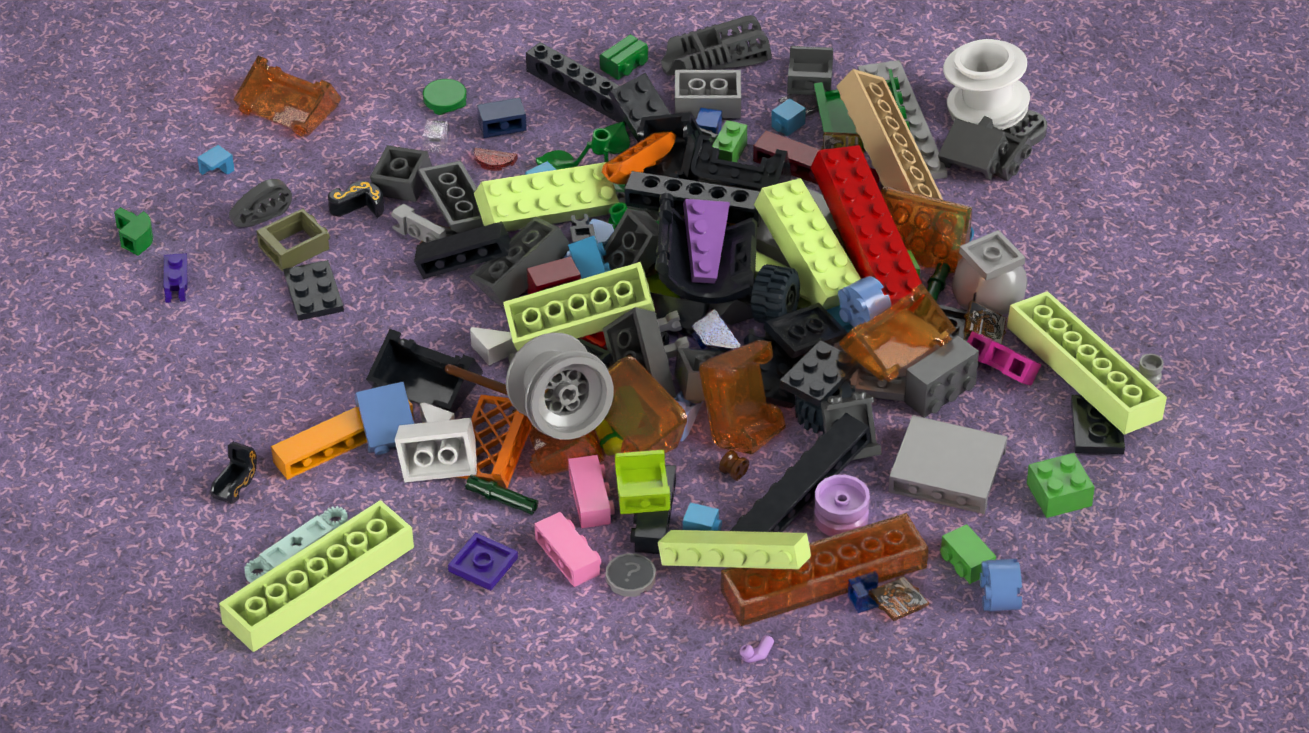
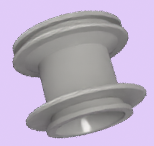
(575, 397)

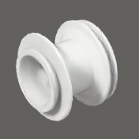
(987, 83)

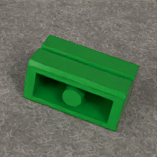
(624, 57)

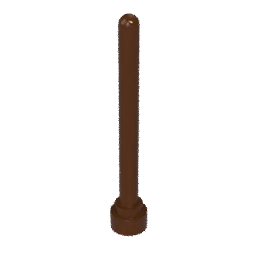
(476, 378)

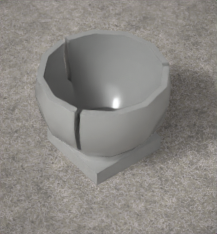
(992, 271)

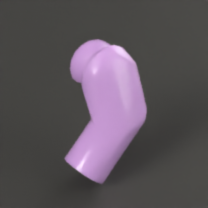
(759, 653)

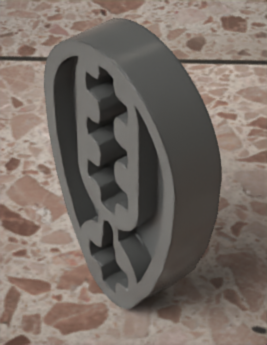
(1036, 131)
(249, 204)

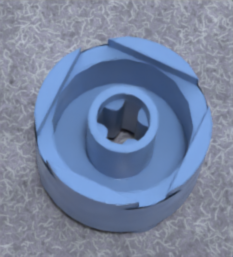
(862, 301)
(1001, 585)

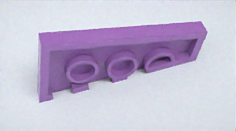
(705, 236)

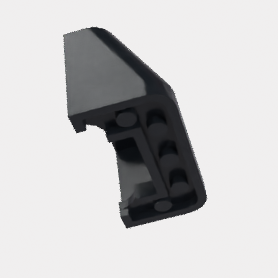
(679, 159)
(708, 168)
(422, 372)

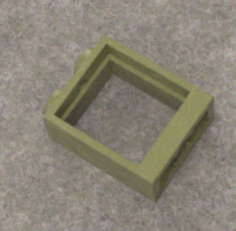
(270, 235)

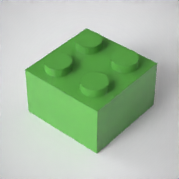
(1060, 485)

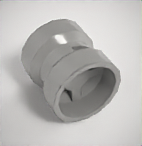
(1151, 371)

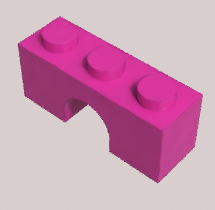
(1004, 359)

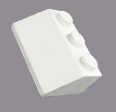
(437, 449)

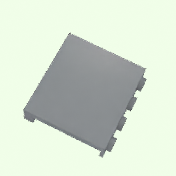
(947, 464)

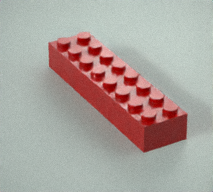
(864, 220)

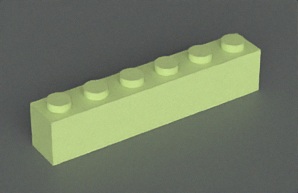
(734, 549)

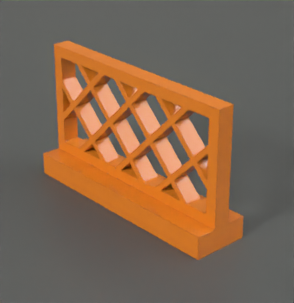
(513, 439)

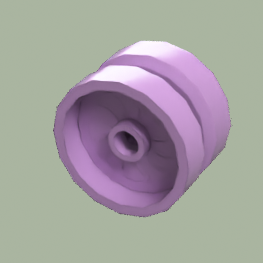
(841, 504)

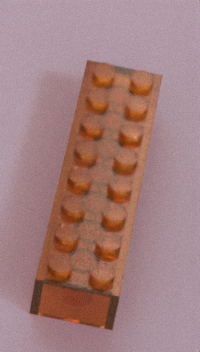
(887, 546)

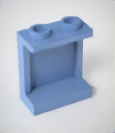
(382, 413)

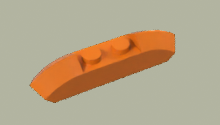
(644, 154)

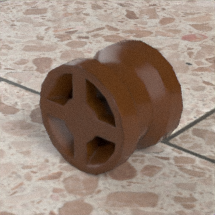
(734, 465)

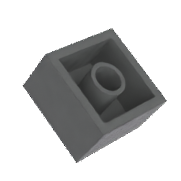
(398, 172)

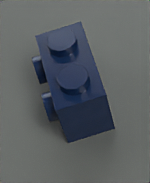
(501, 117)

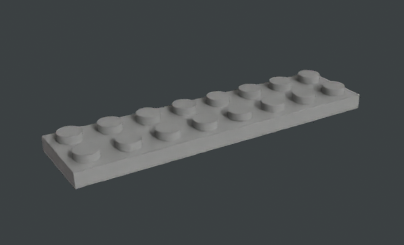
(917, 122)

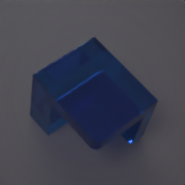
(858, 591)

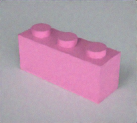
(590, 491)
(567, 549)

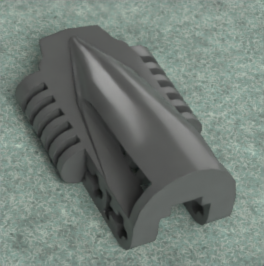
(709, 51)

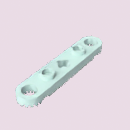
(306, 535)

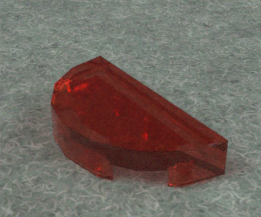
(493, 159)

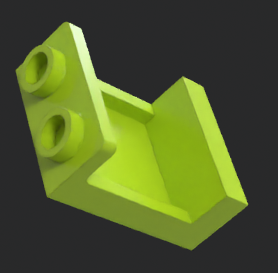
(642, 482)

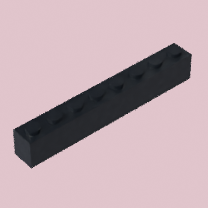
(798, 485)

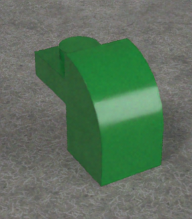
(134, 230)

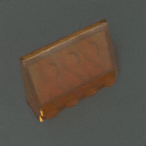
(929, 226)

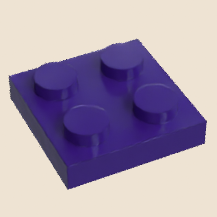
(483, 561)

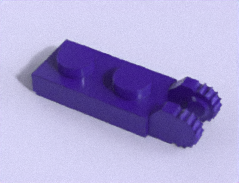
(175, 276)

